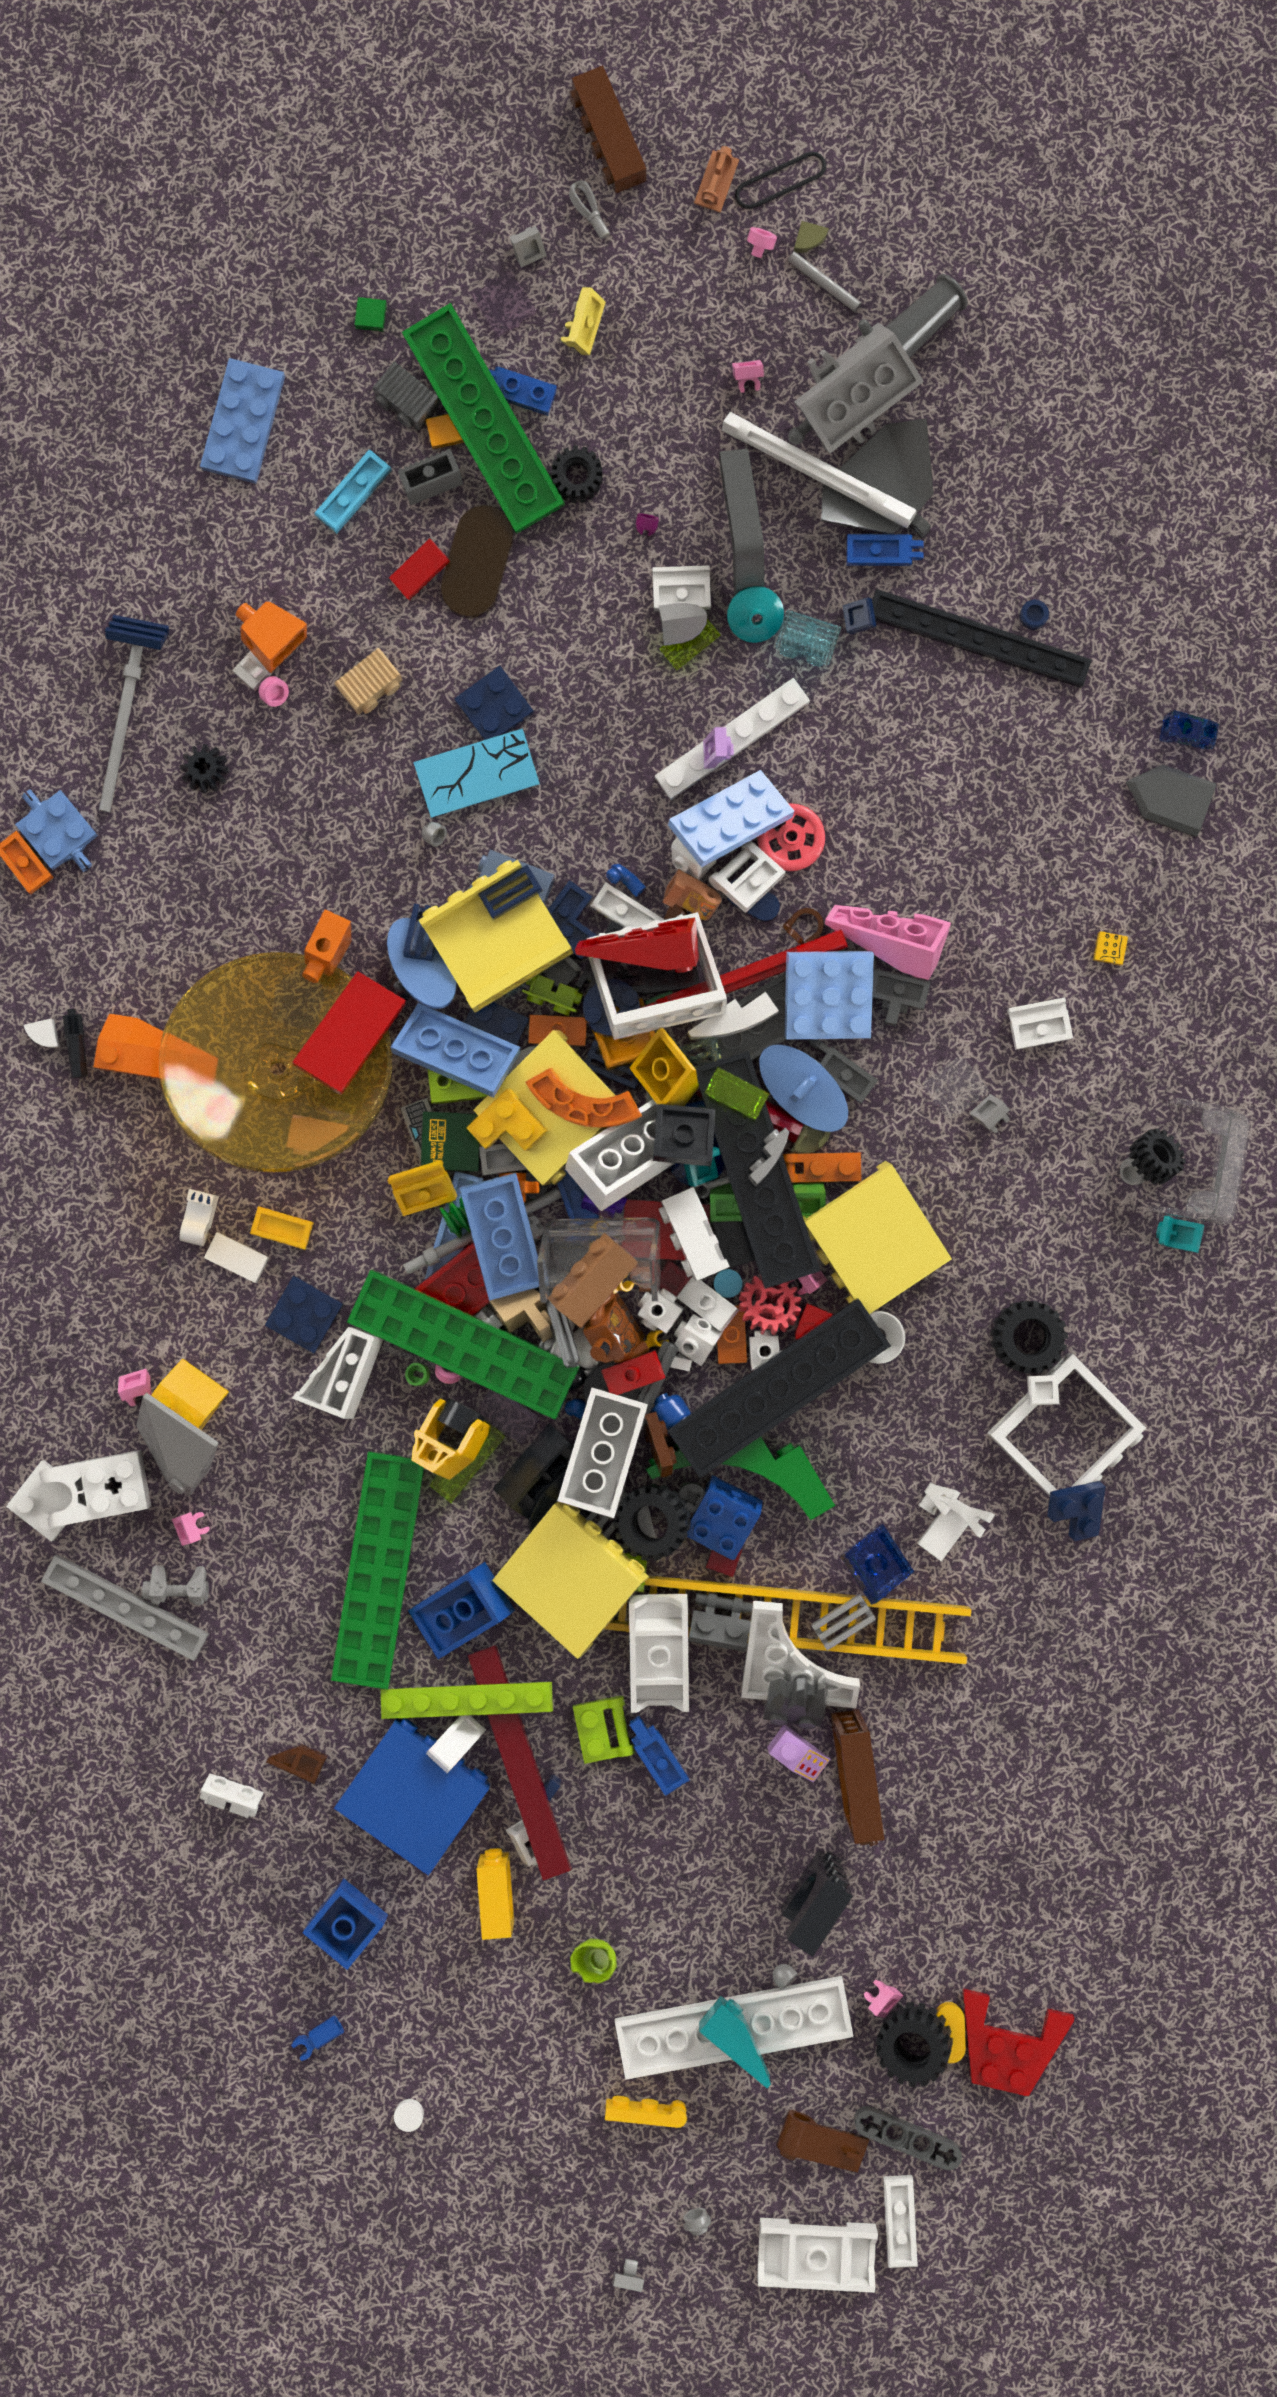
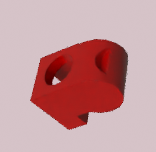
(809, 1318)

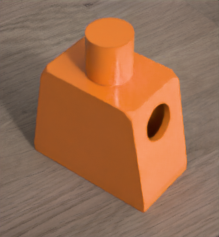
(270, 633)
(326, 946)

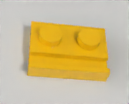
(422, 1188)

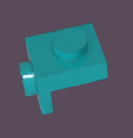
(700, 1174)
(1180, 1234)

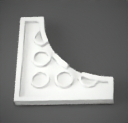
(774, 1656)

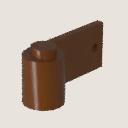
(821, 2144)

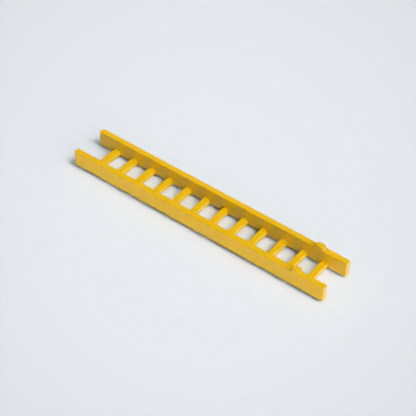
(826, 1598)

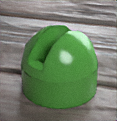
(414, 1380)

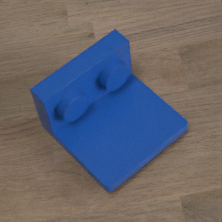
(724, 1518)

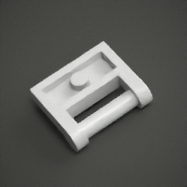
(753, 882)

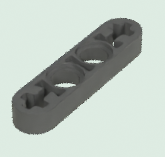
(909, 2134)

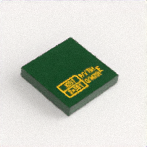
(449, 1140)

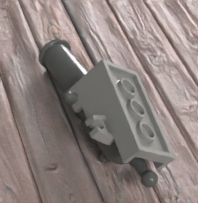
(873, 371)

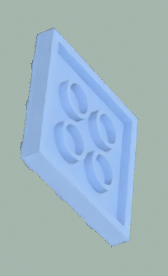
(828, 995)

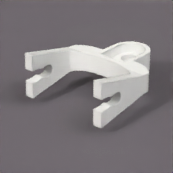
(946, 1499)

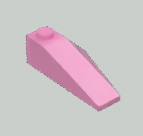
(902, 942)

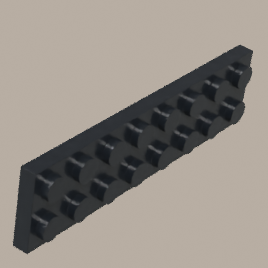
(771, 1208)
(778, 1387)

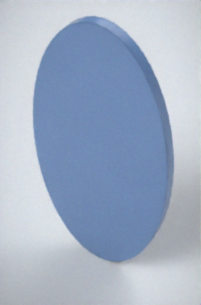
(423, 979)
(803, 1088)

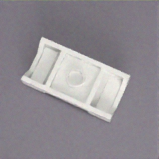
(659, 1651)
(816, 2256)

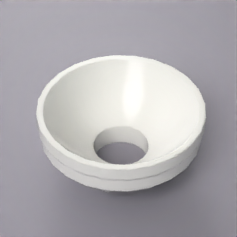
(894, 1334)

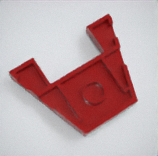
(1005, 2057)

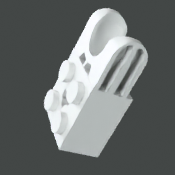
(91, 1490)

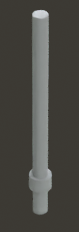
(131, 674)
(431, 1256)

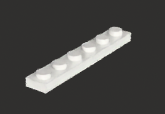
(742, 731)

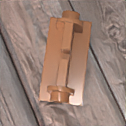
(717, 179)

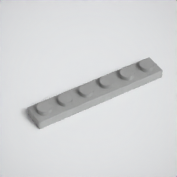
(125, 1607)

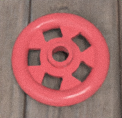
(808, 854)

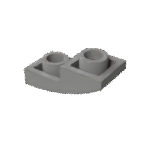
(775, 1145)

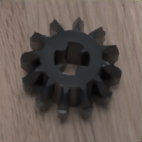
(196, 761)

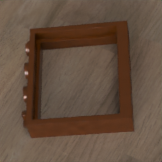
(857, 1777)

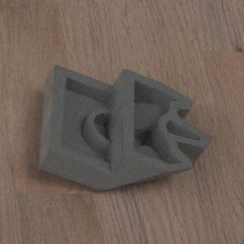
(796, 1703)

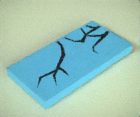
(476, 773)

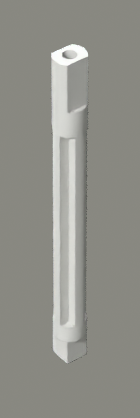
(819, 470)

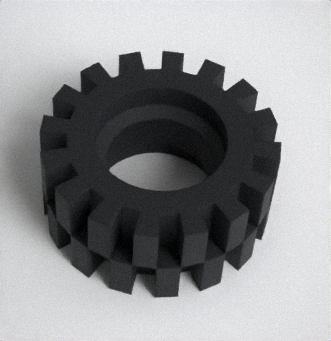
(571, 458)
(1144, 1156)

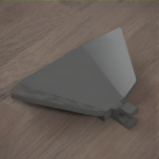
(893, 463)

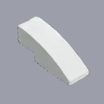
(735, 1019)

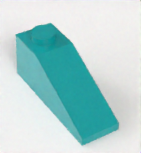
(730, 2033)

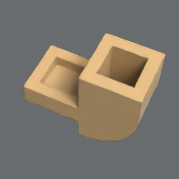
(523, 1308)

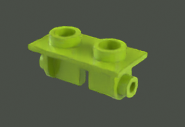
(563, 999)

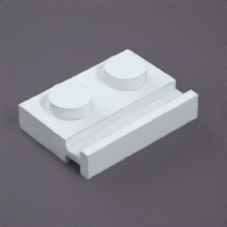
(682, 585)
(1040, 1023)

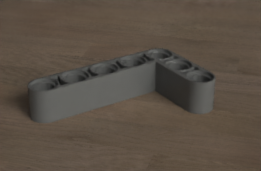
(742, 519)

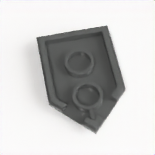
(1172, 798)

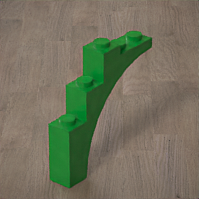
(788, 1470)

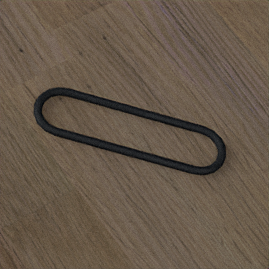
(780, 193)

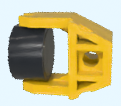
(440, 1457)

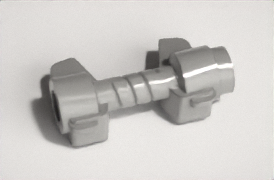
(158, 1588)

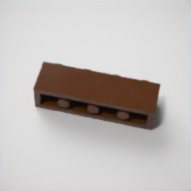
(608, 129)

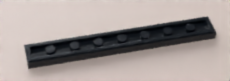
(980, 638)

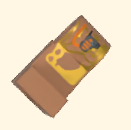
(692, 895)

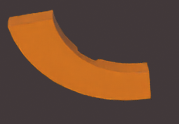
(580, 1108)

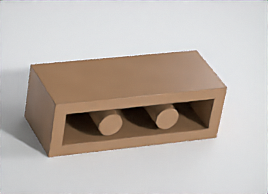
(592, 1280)

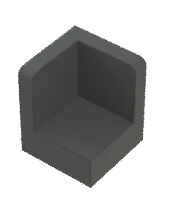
(563, 972)

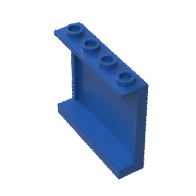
(410, 1798)

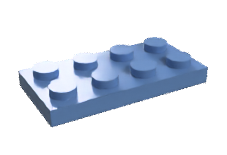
(242, 420)
(455, 1050)
(501, 1235)

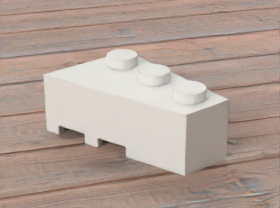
(692, 1235)
(342, 1375)

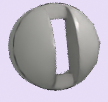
(434, 833)
(783, 1975)

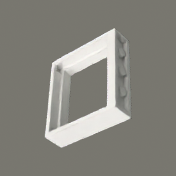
(667, 1013)
(1022, 1409)

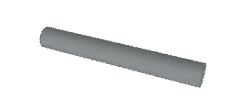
(824, 281)

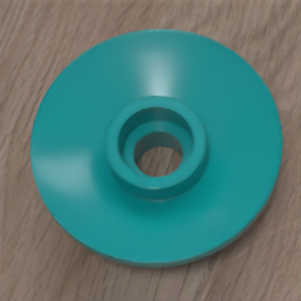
(751, 602)

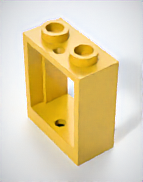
(495, 1894)

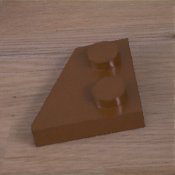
(655, 1433)

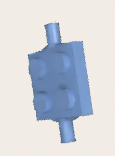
(56, 830)

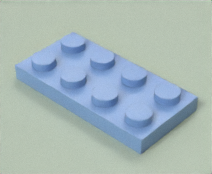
(730, 818)

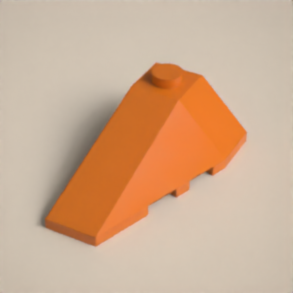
(128, 1047)

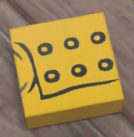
(1110, 948)

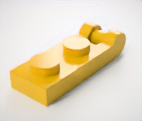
(646, 2112)

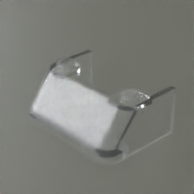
(1221, 1201)
(570, 1239)

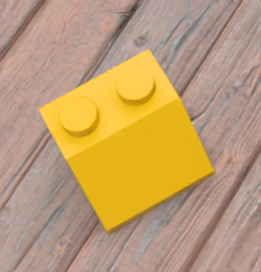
(665, 1071)
(190, 1393)

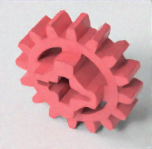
(767, 1315)

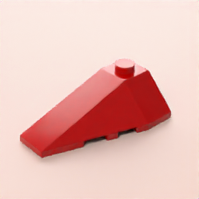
(666, 947)

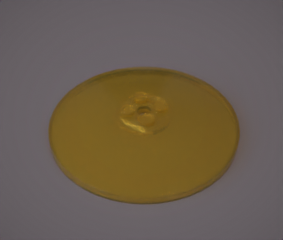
(221, 1057)

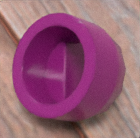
(646, 522)

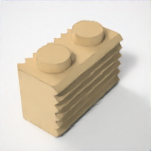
(369, 682)

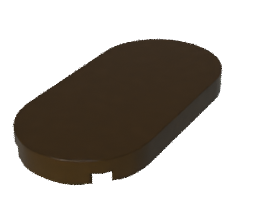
(477, 561)

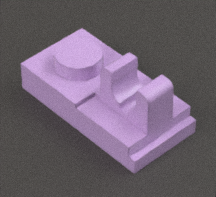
(717, 747)

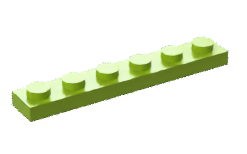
(466, 1700)

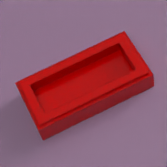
(419, 569)

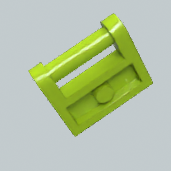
(594, 1732)

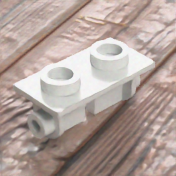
(219, 1791)

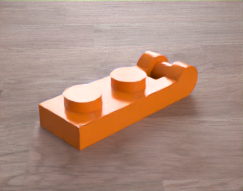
(825, 1167)

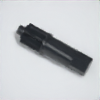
(75, 1043)

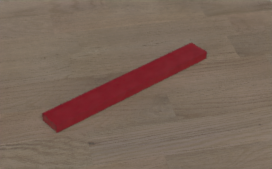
(523, 1772)

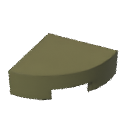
(809, 237)

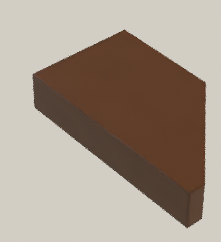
(300, 1762)

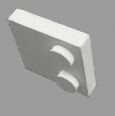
(38, 1500)

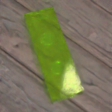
(451, 1488)

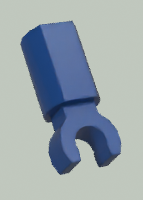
(319, 2036)

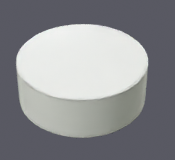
(408, 2115)

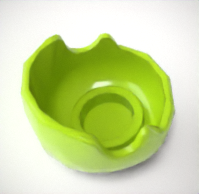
(594, 1961)

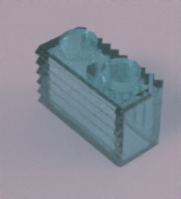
(807, 638)

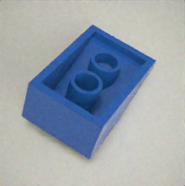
(461, 1610)

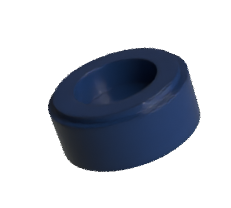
(1034, 614)

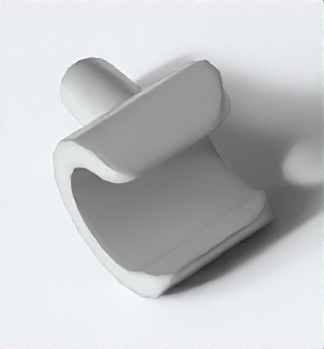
(711, 1185)

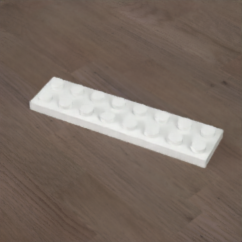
(776, 2017)

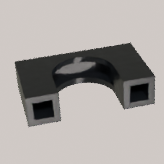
(816, 1902)

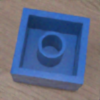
(345, 1924)

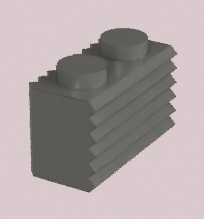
(405, 396)
(430, 477)

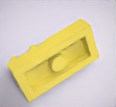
(586, 321)

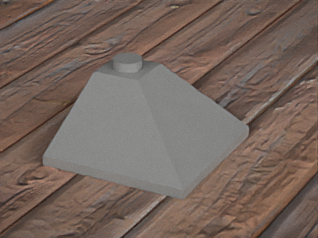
(176, 1445)

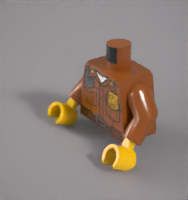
(615, 1332)

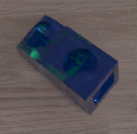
(1189, 730)

